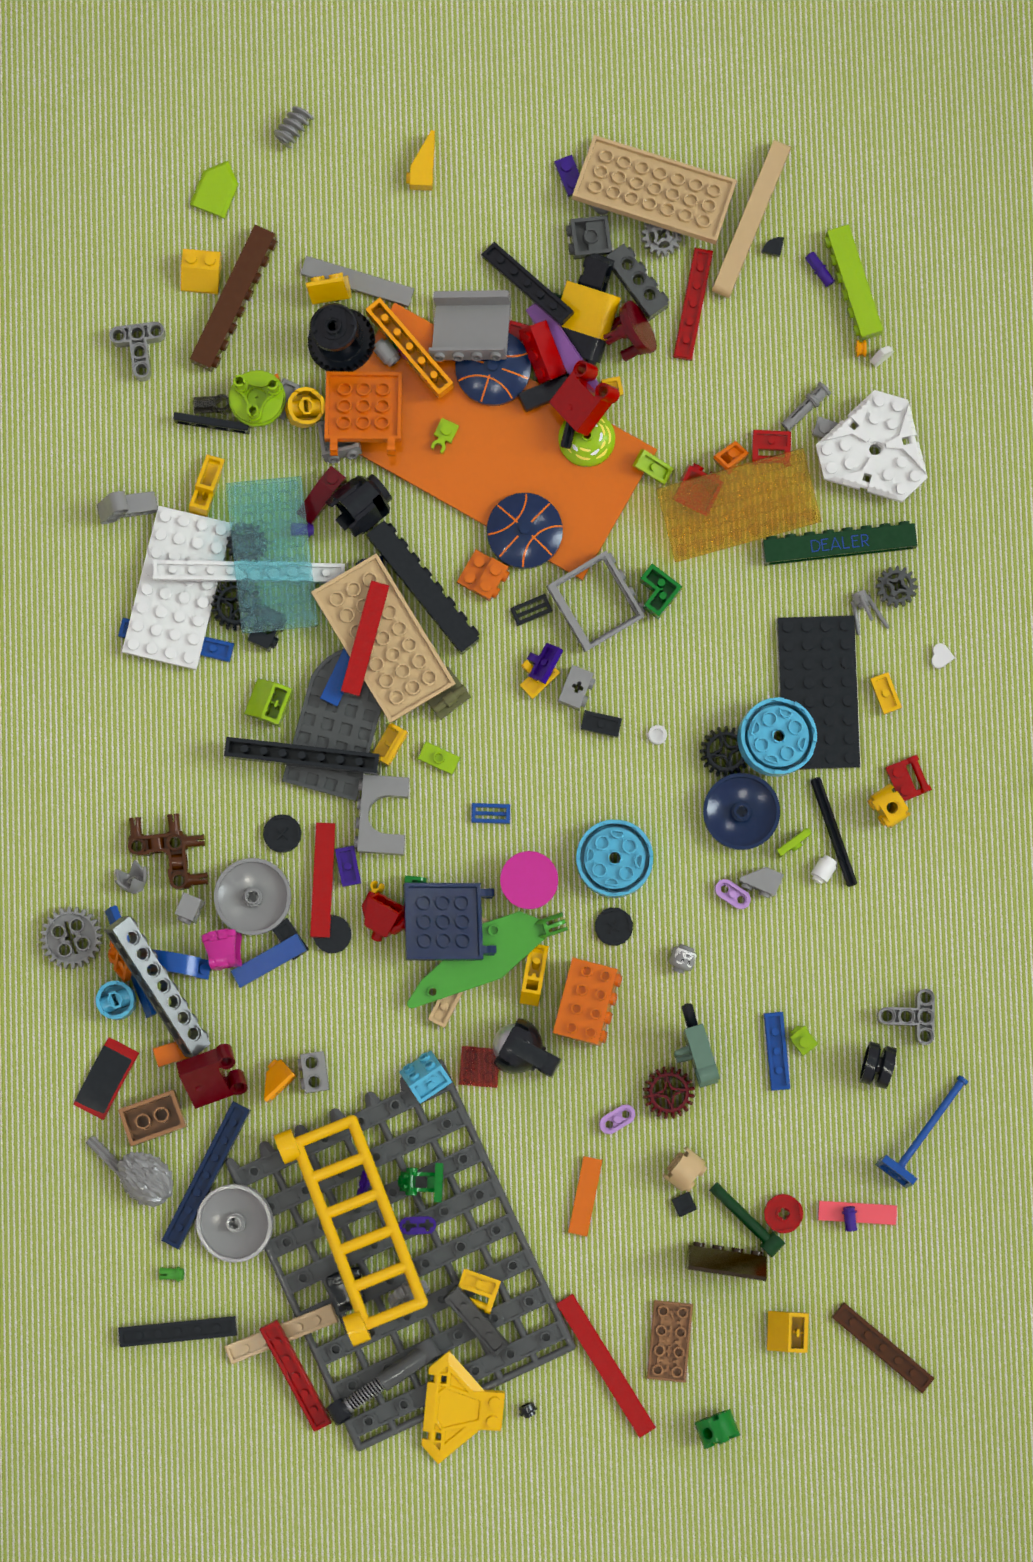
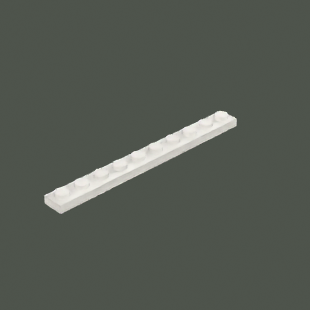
(224, 571)

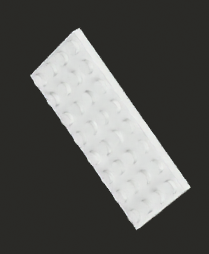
(173, 616)

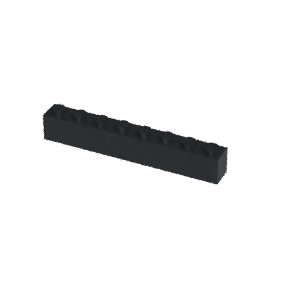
(423, 587)
(302, 756)

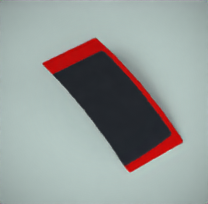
(106, 1078)

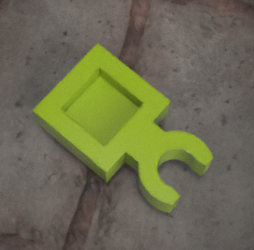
(445, 433)

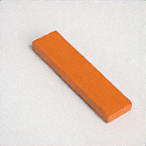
(585, 1196)

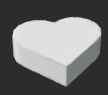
(882, 354)
(942, 656)

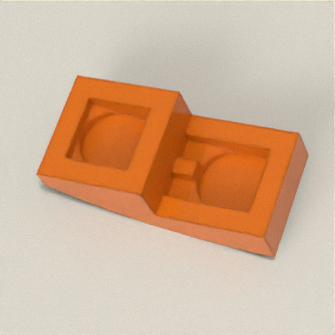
(168, 1054)

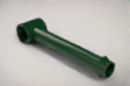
(770, 1243)

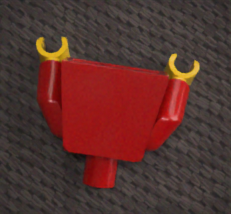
(382, 913)

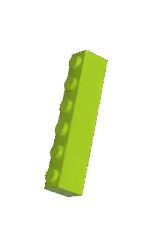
(854, 283)

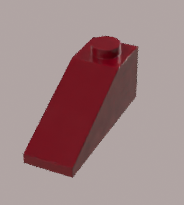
(322, 491)

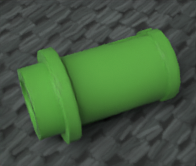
(171, 1273)

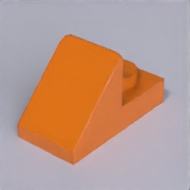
(730, 456)

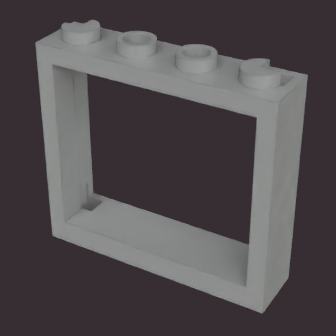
(627, 591)

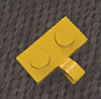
(532, 686)

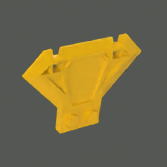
(457, 1408)

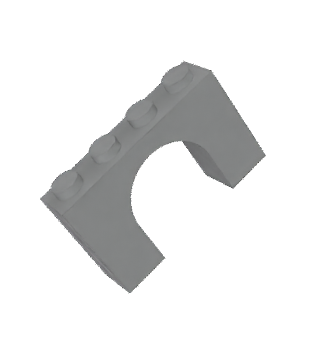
(374, 788)

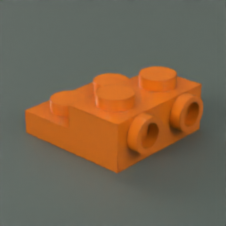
(483, 575)

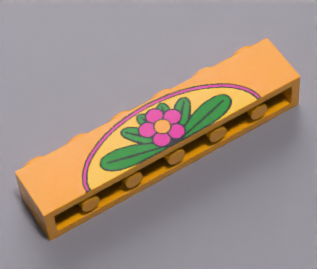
(409, 348)

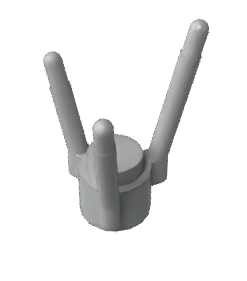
(862, 601)

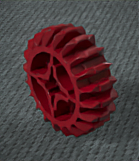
(685, 1089)

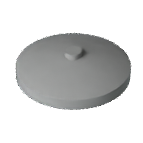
(252, 896)
(234, 1223)

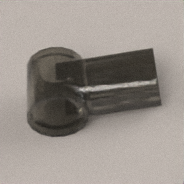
(209, 405)

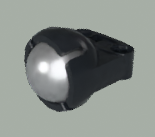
(521, 1049)

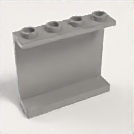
(471, 325)

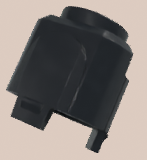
(361, 504)

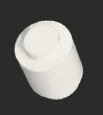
(823, 869)

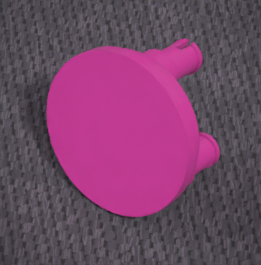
(529, 880)

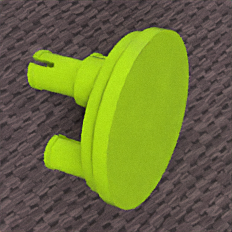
(257, 398)

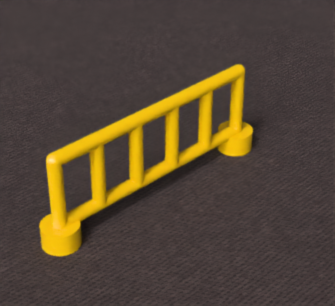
(358, 1322)

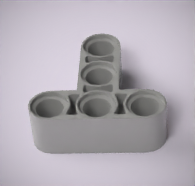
(138, 343)
(118, 505)
(914, 1016)

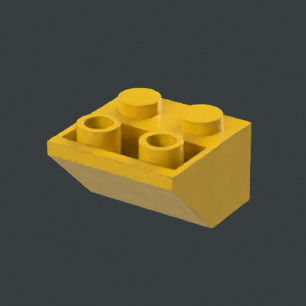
(330, 289)
(787, 1331)

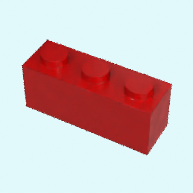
(542, 351)

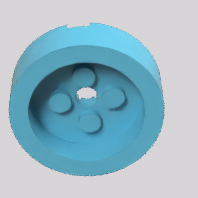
(757, 739)
(610, 878)

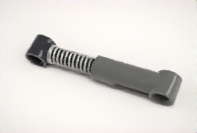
(424, 1354)

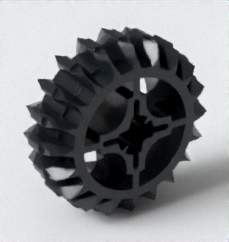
(228, 601)
(728, 761)

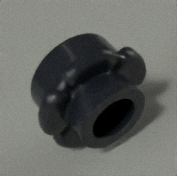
(528, 1410)

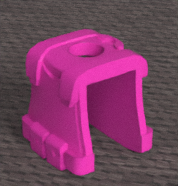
(223, 948)

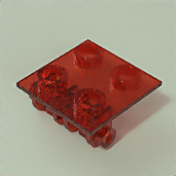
(478, 1067)

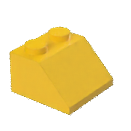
(201, 271)

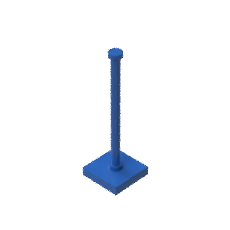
(897, 1169)

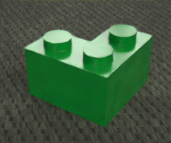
(663, 589)

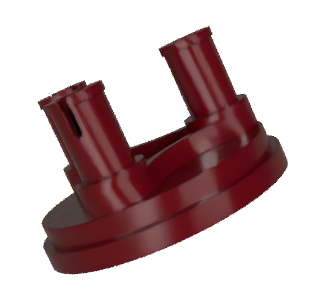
(635, 327)

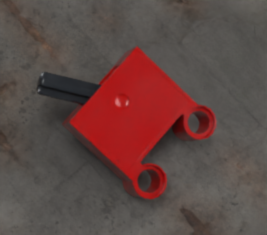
(580, 403)

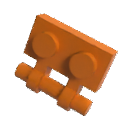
(119, 964)

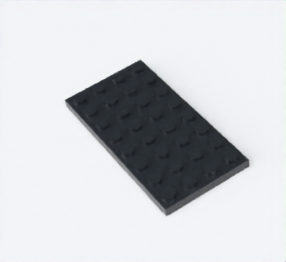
(821, 676)

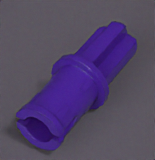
(820, 269)

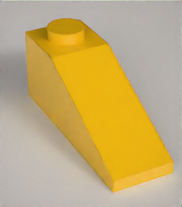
(422, 168)
(534, 976)

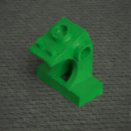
(407, 1181)

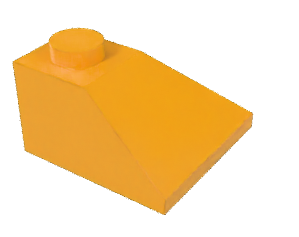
(277, 1079)

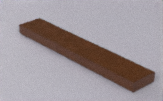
(883, 1347)

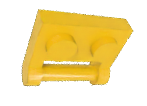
(480, 1285)

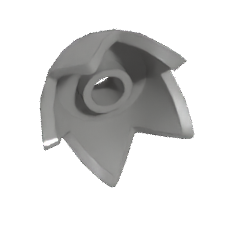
(134, 880)

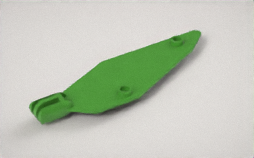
(514, 939)

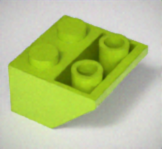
(269, 702)

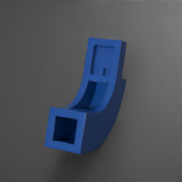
(184, 964)

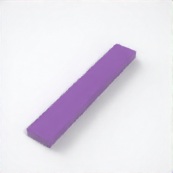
(565, 347)

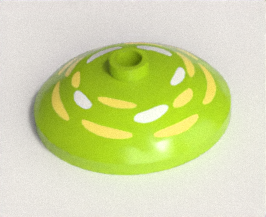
(593, 450)

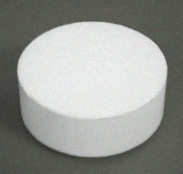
(657, 734)

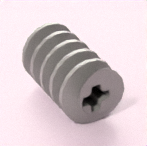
(292, 125)

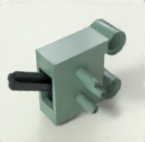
(697, 1049)

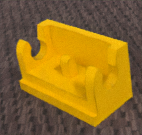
(390, 743)

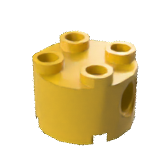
(304, 407)
(897, 810)

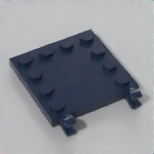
(445, 921)

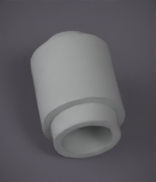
(387, 352)

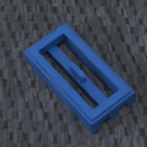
(486, 813)

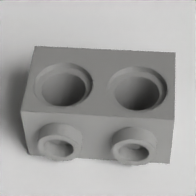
(319, 1071)

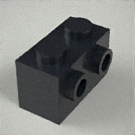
(596, 272)

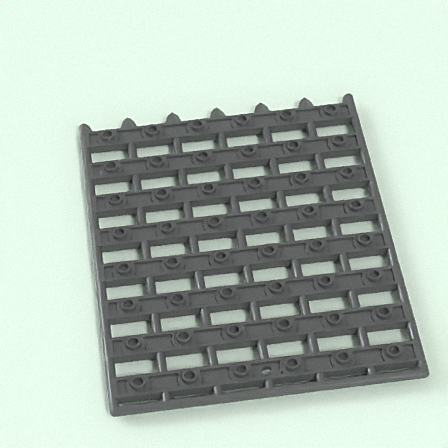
(478, 1238)

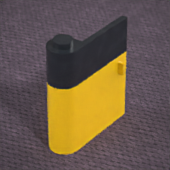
(591, 319)

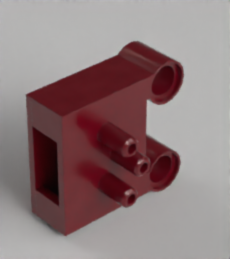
(205, 1079)

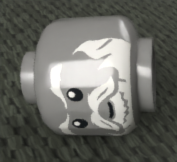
(682, 958)

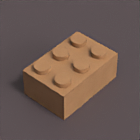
(152, 1118)

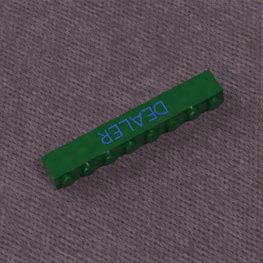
(839, 544)

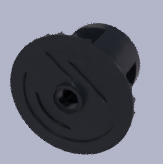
(340, 338)

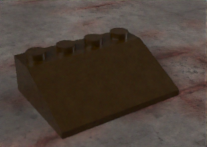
(726, 1262)

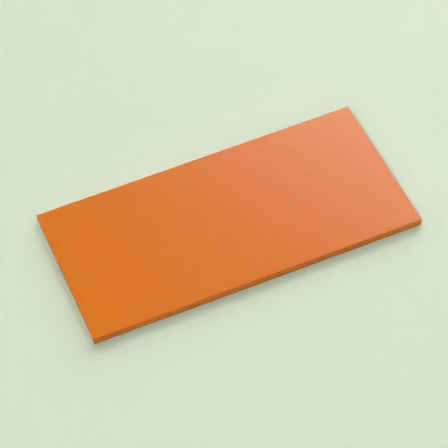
(501, 455)

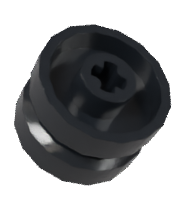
(880, 1065)

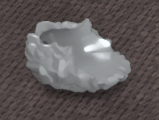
(145, 1178)

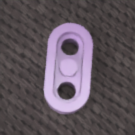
(733, 893)
(617, 1119)

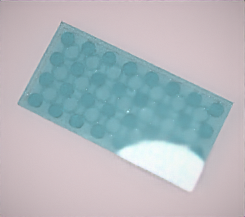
(271, 554)

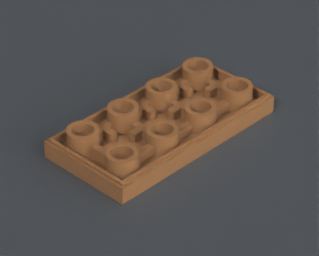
(669, 1341)

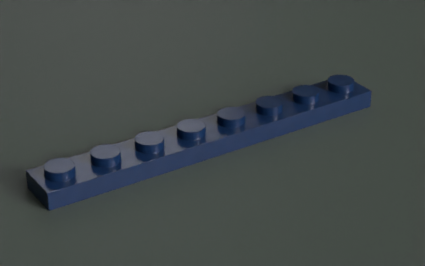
(206, 1175)

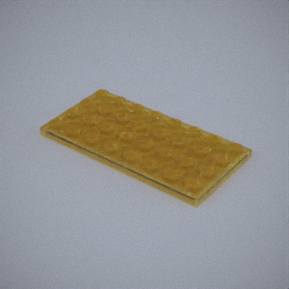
(738, 505)

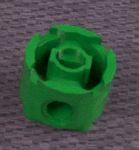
(717, 1428)

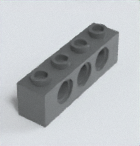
(650, 308)

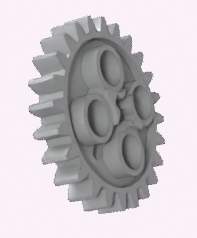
(54, 944)

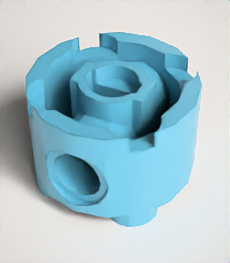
(116, 1000)

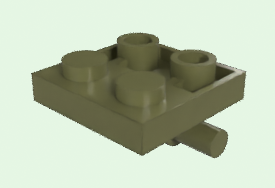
(450, 699)

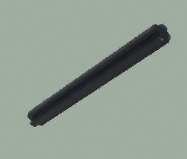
(833, 831)

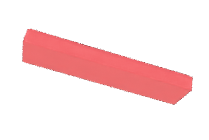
(865, 1212)

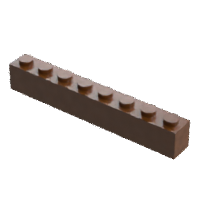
(233, 298)

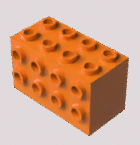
(587, 1002)

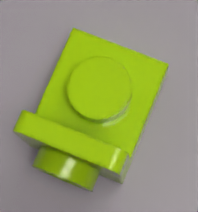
(802, 1039)

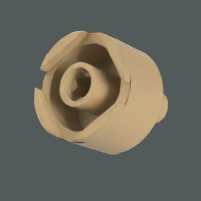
(685, 1169)

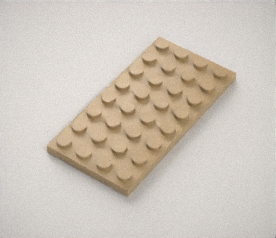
(654, 189)
(403, 662)

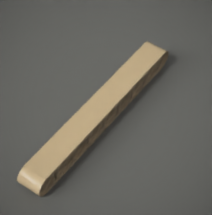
(751, 219)

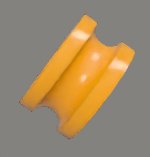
(861, 348)

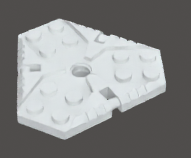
(883, 424)

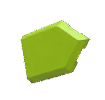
(215, 190)

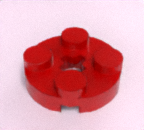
(789, 1204)

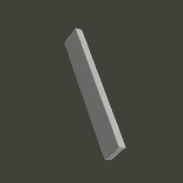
(360, 281)

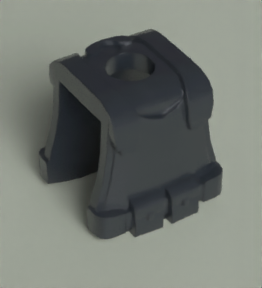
(337, 1288)

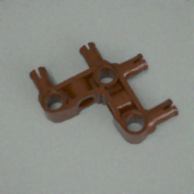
(162, 844)

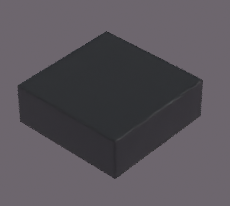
(684, 1204)

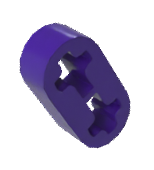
(417, 1230)

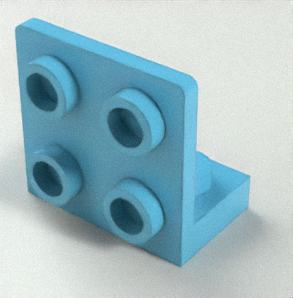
(425, 1076)

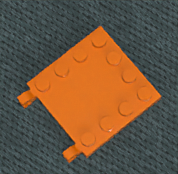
(363, 408)

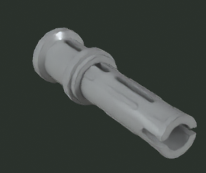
(812, 400)

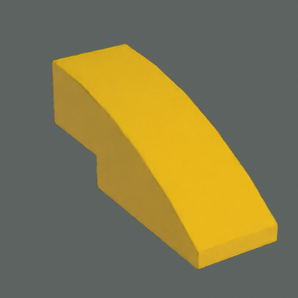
(206, 485)

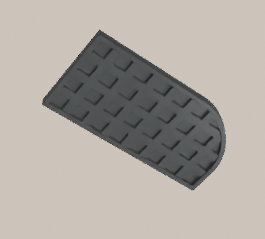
(342, 727)

